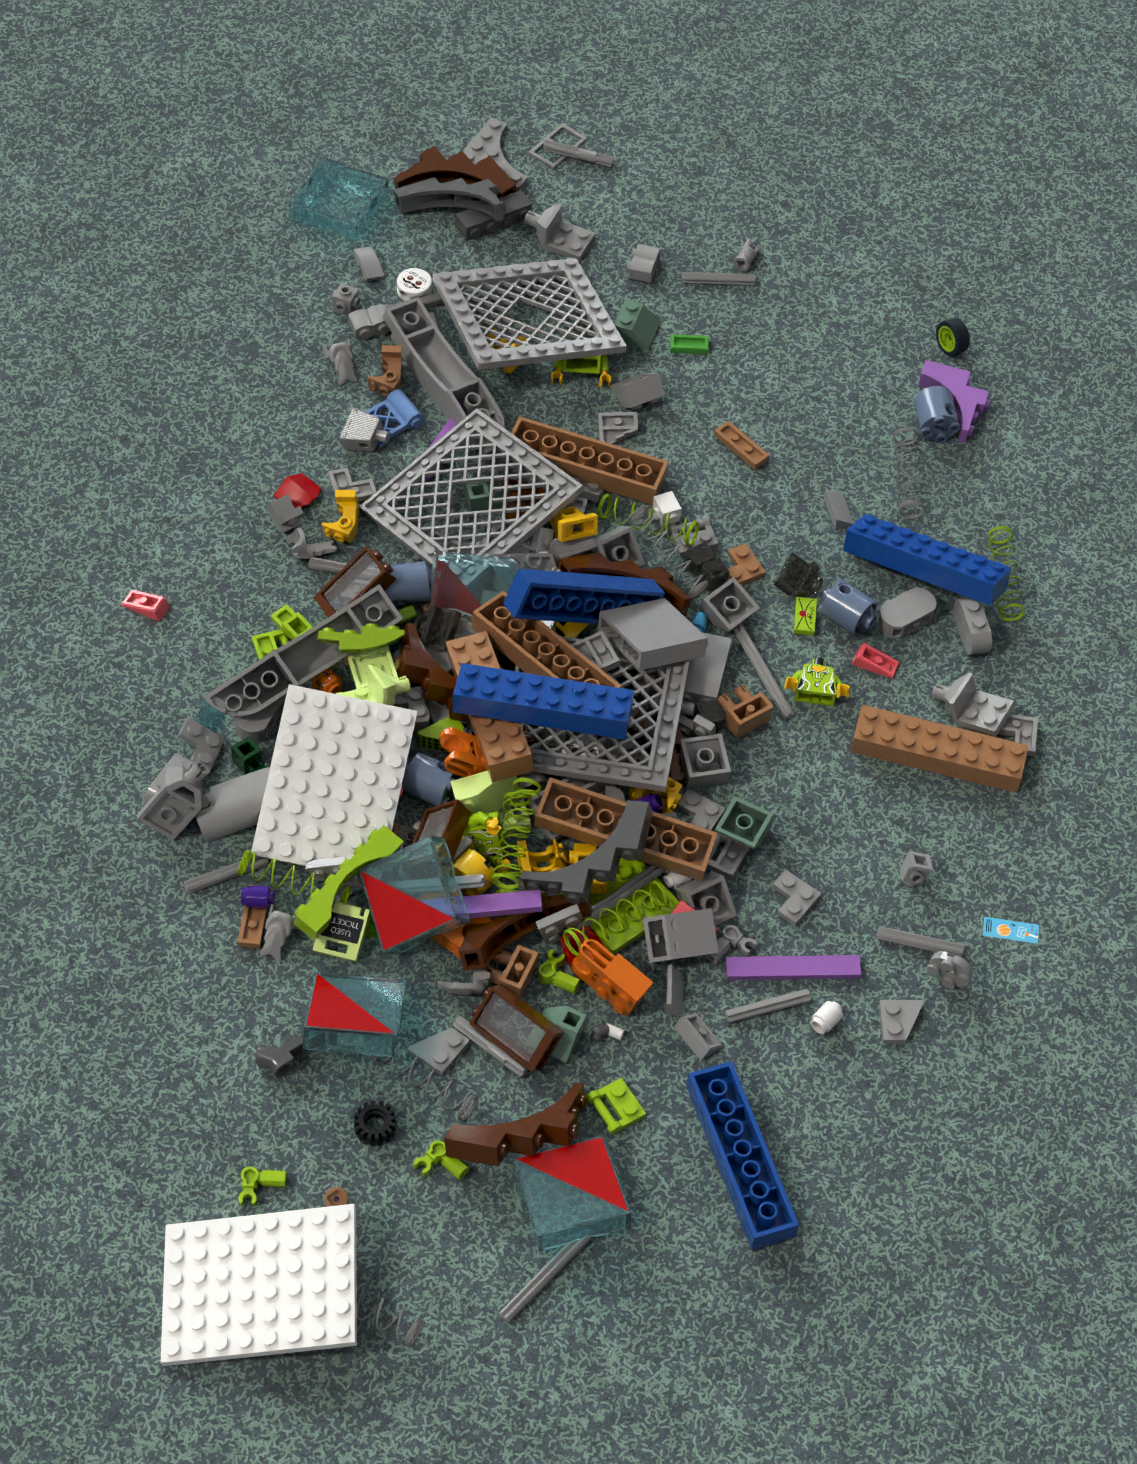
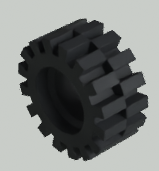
(375, 1110)

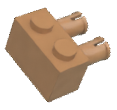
(748, 714)
(519, 969)

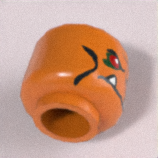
(328, 682)

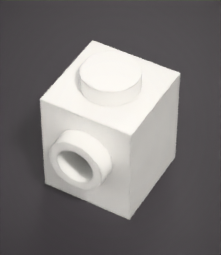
(665, 504)

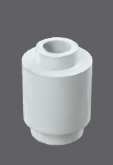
(674, 880)
(826, 1017)

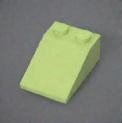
(480, 793)

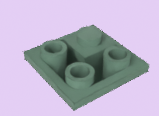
(478, 495)
(573, 1025)

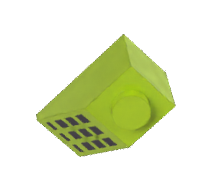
(429, 736)

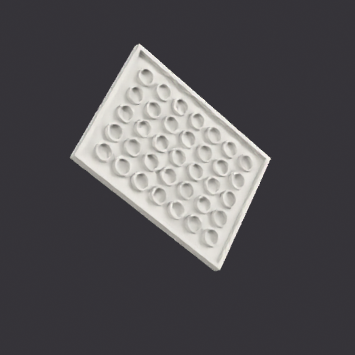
(331, 776)
(259, 1285)

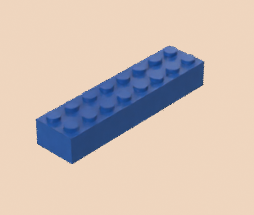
(927, 559)
(574, 595)
(543, 701)
(742, 1155)

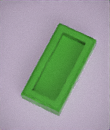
(689, 344)

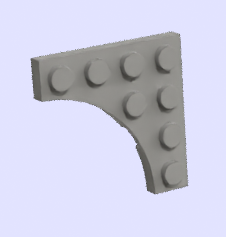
(487, 144)

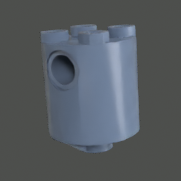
(936, 413)
(411, 584)
(848, 607)
(428, 780)

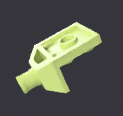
(379, 658)
(380, 687)

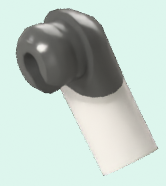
(606, 1029)

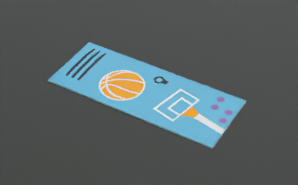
(1010, 930)

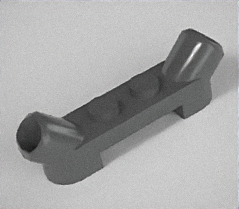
(280, 1058)

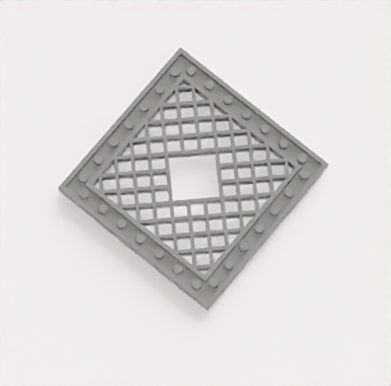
(605, 338)
(474, 426)
(636, 775)

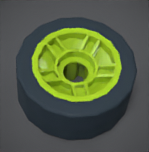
(952, 336)

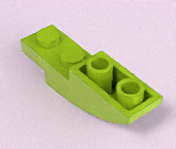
(292, 623)
(369, 638)

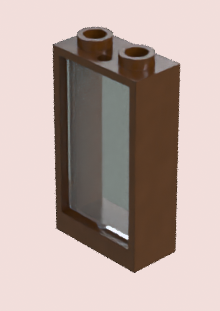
(354, 580)
(445, 821)
(516, 1027)

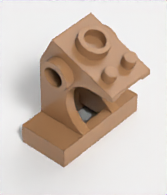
(392, 366)

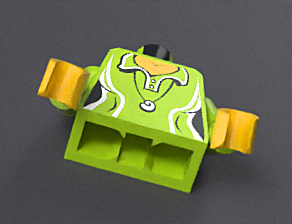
(592, 364)
(816, 684)
(485, 835)

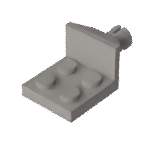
(559, 235)
(973, 707)
(176, 800)

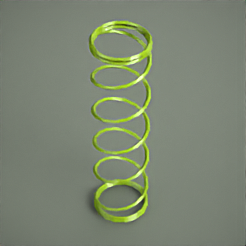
(650, 513)
(1001, 597)
(529, 792)
(521, 795)
(247, 857)
(653, 897)

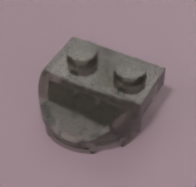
(798, 577)
(437, 627)

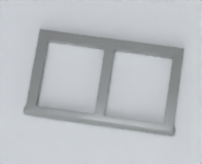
(553, 133)

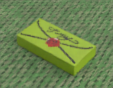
(805, 616)

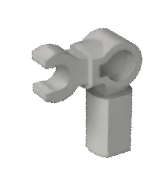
(731, 937)

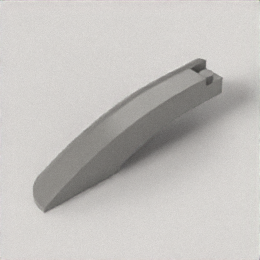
(438, 366)
(300, 658)
(232, 805)

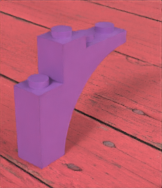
(968, 400)

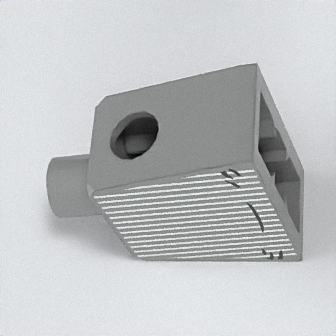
(363, 432)

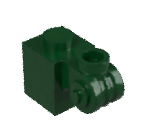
(247, 756)

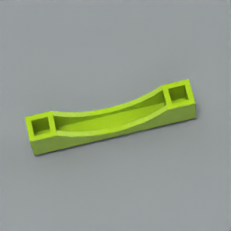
(316, 914)

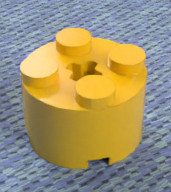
(472, 863)

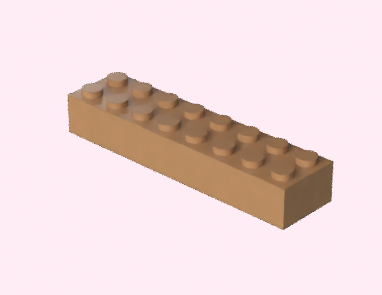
(596, 461)
(535, 645)
(500, 741)
(939, 748)
(594, 817)

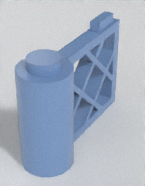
(402, 411)

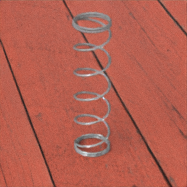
(903, 503)
(693, 591)
(465, 1101)
(415, 1328)

